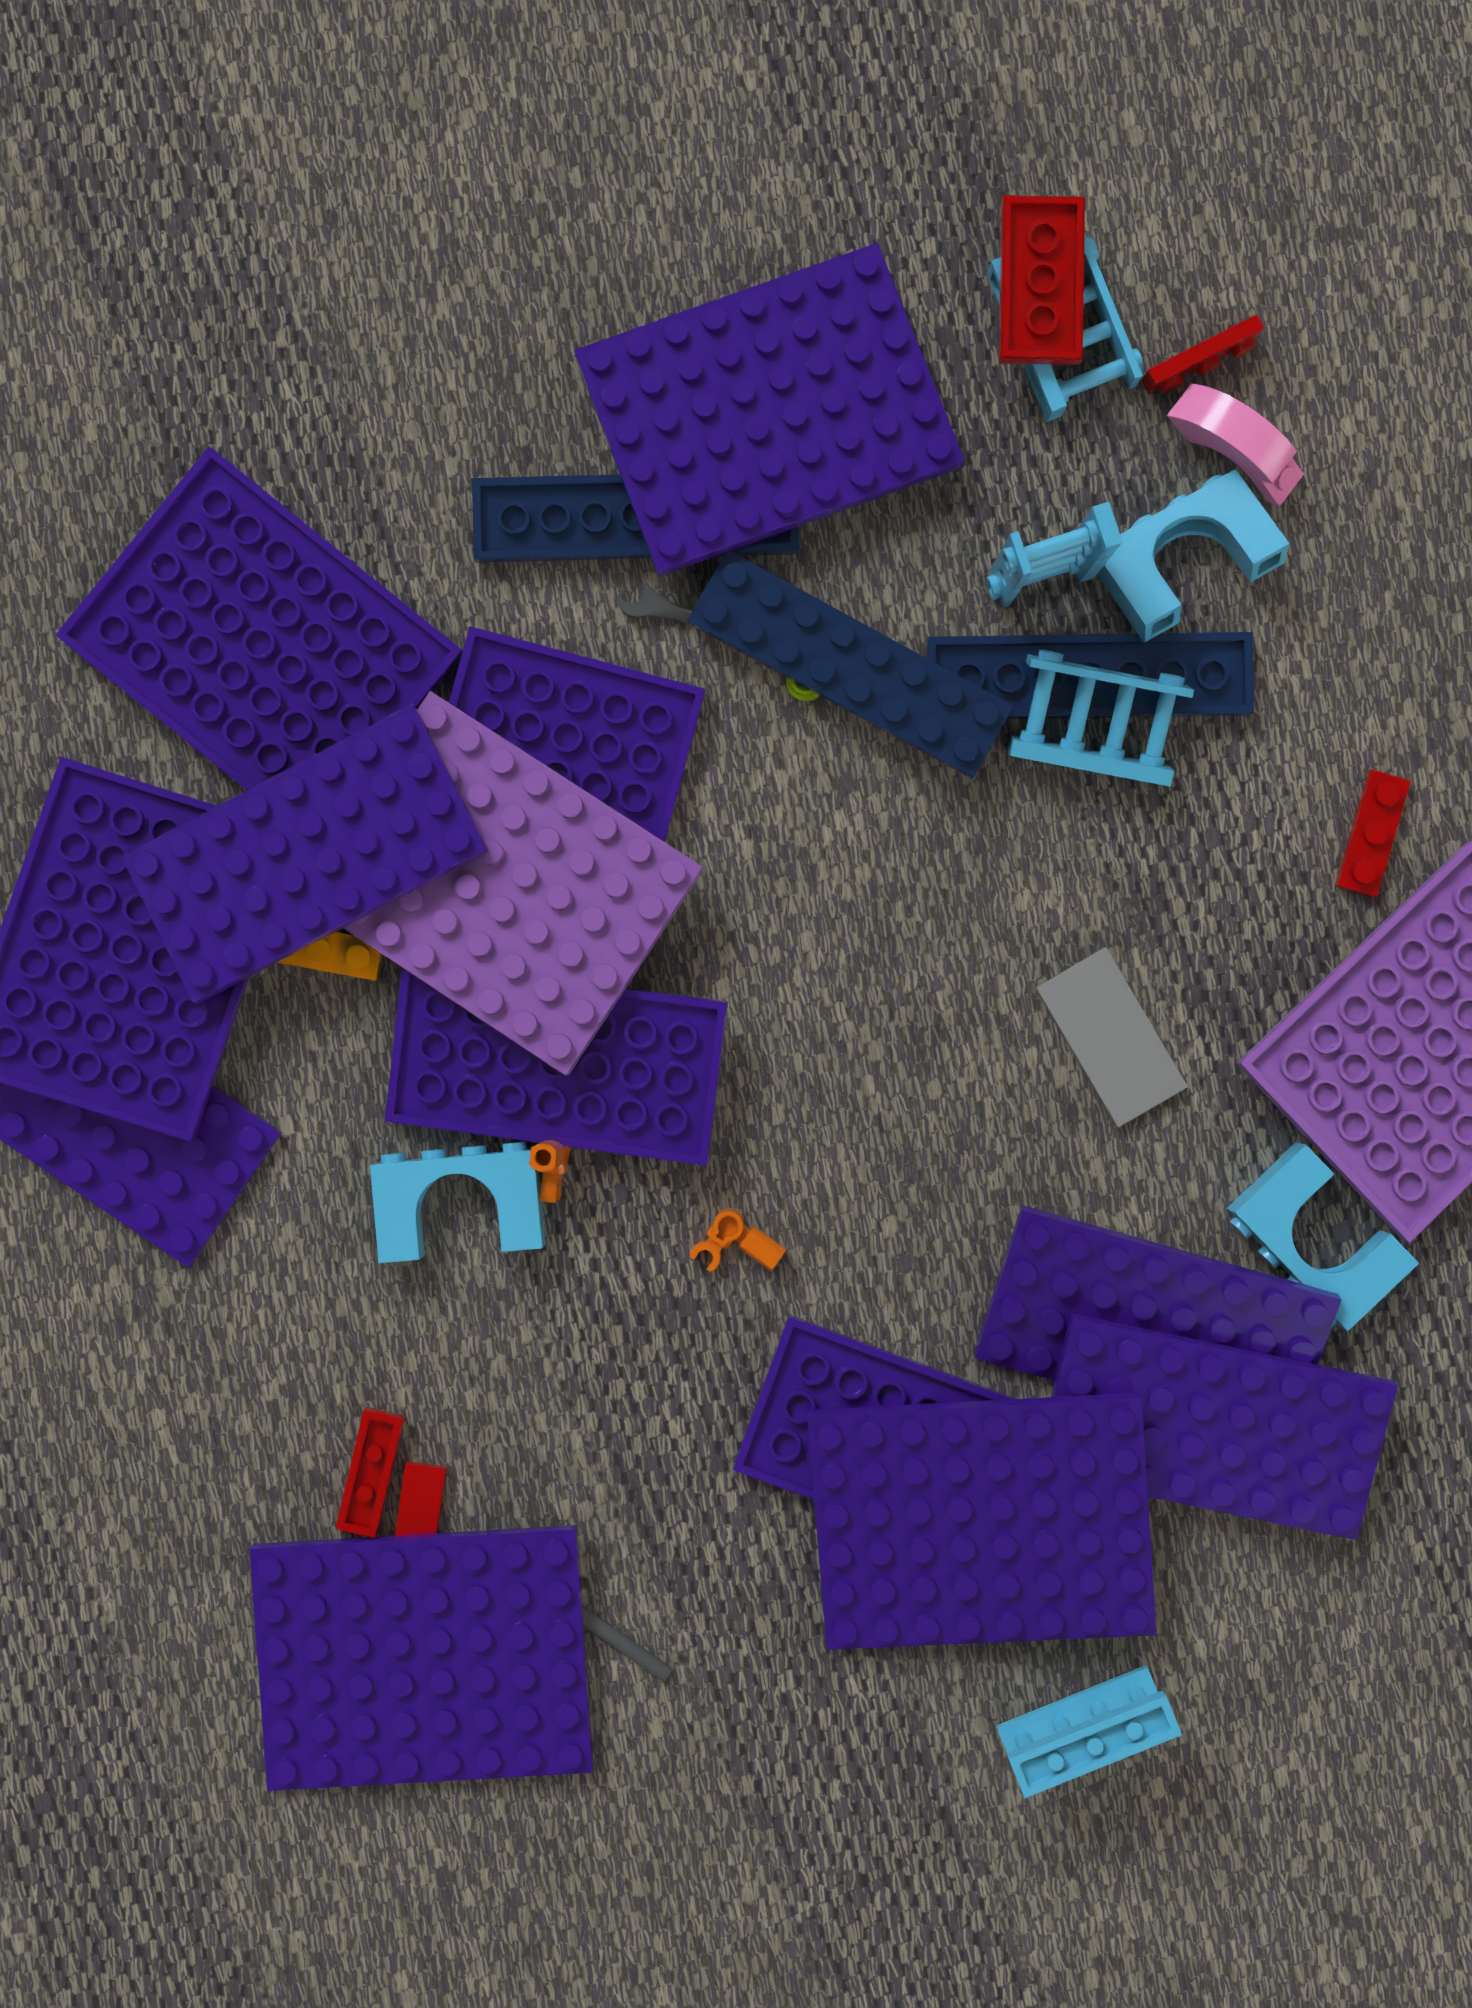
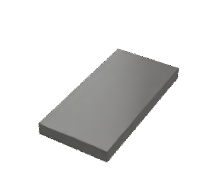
(1111, 1037)

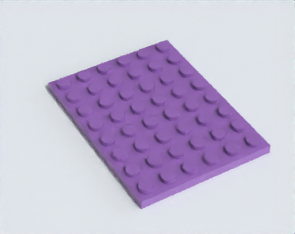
(549, 917)
(1384, 1057)

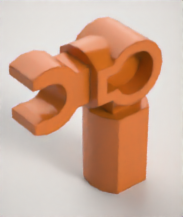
(551, 1160)
(731, 1227)

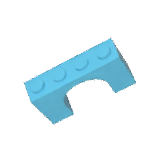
(1219, 510)
(402, 1184)
(1268, 1214)

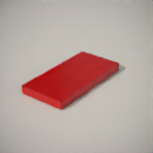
(1041, 280)

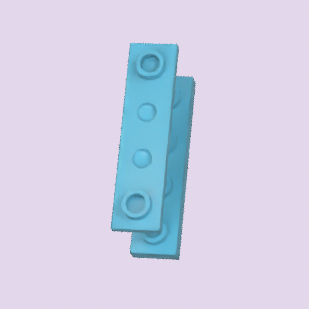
(1054, 392)
(1075, 552)
(1111, 757)
(1087, 1731)

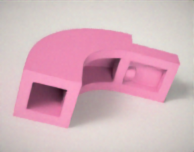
(1240, 434)

